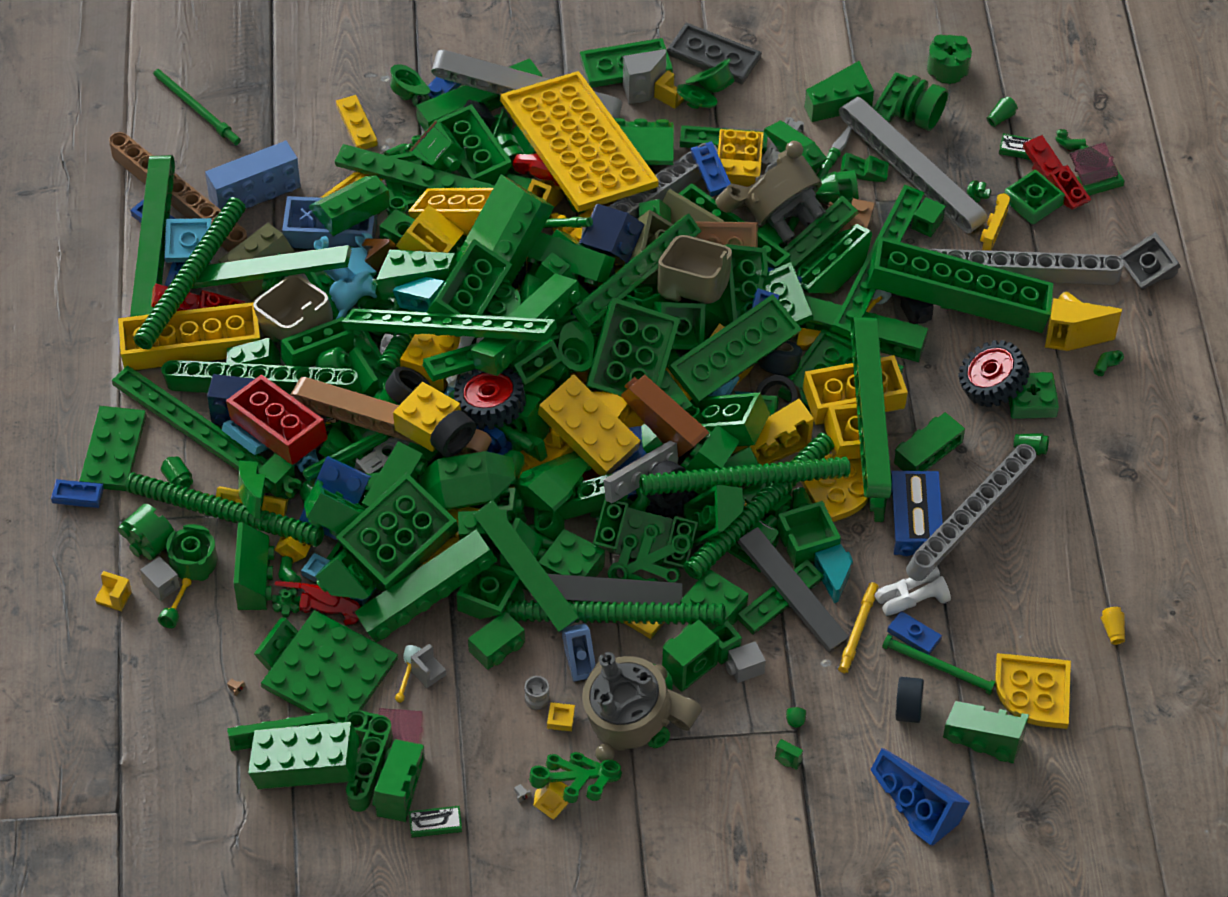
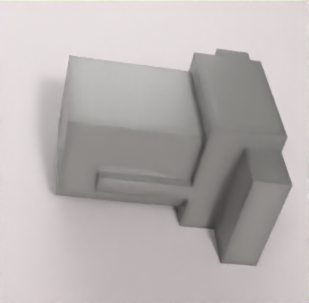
(522, 793)

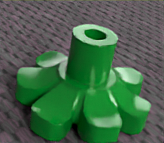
(286, 601)

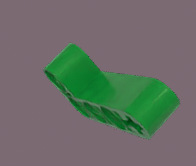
(585, 499)
(366, 762)

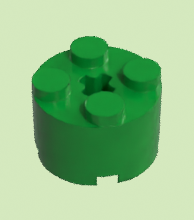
(949, 58)
(146, 532)
(192, 552)

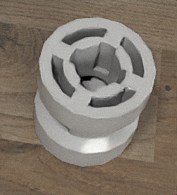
(536, 692)

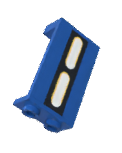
(915, 508)

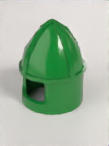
(836, 185)

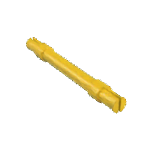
(849, 652)

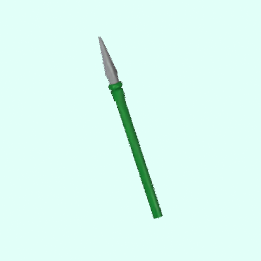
(832, 156)

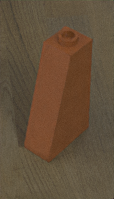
(663, 414)

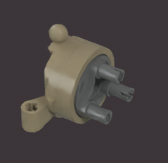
(779, 193)
(631, 703)

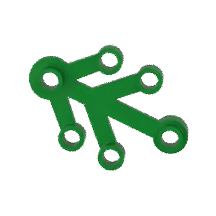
(645, 560)
(605, 771)

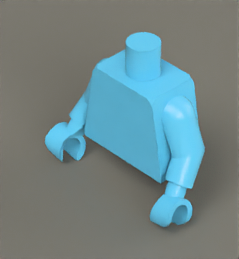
(356, 262)

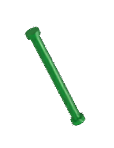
(936, 663)

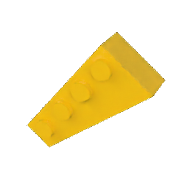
(783, 434)

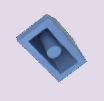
(579, 650)

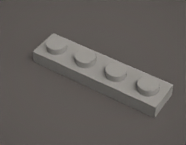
(627, 479)

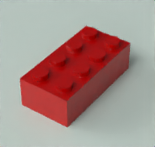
(277, 419)

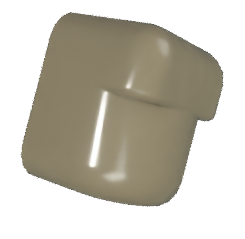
(694, 270)
(292, 308)

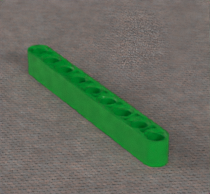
(153, 232)
(197, 375)
(870, 408)

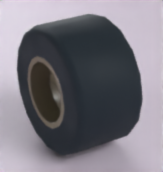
(783, 360)
(909, 699)

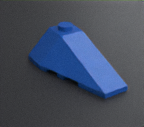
(924, 801)

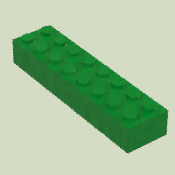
(960, 284)

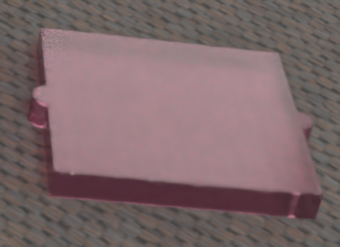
(1094, 164)
(405, 724)

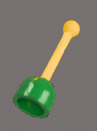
(169, 616)

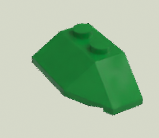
(836, 261)
(468, 479)

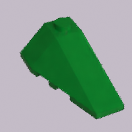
(747, 274)
(552, 482)

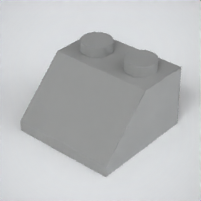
(641, 73)

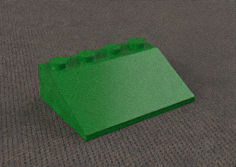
(651, 139)
(510, 223)
(631, 345)
(398, 532)

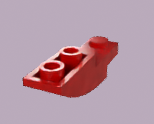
(1050, 167)
(193, 301)

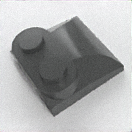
(1150, 261)

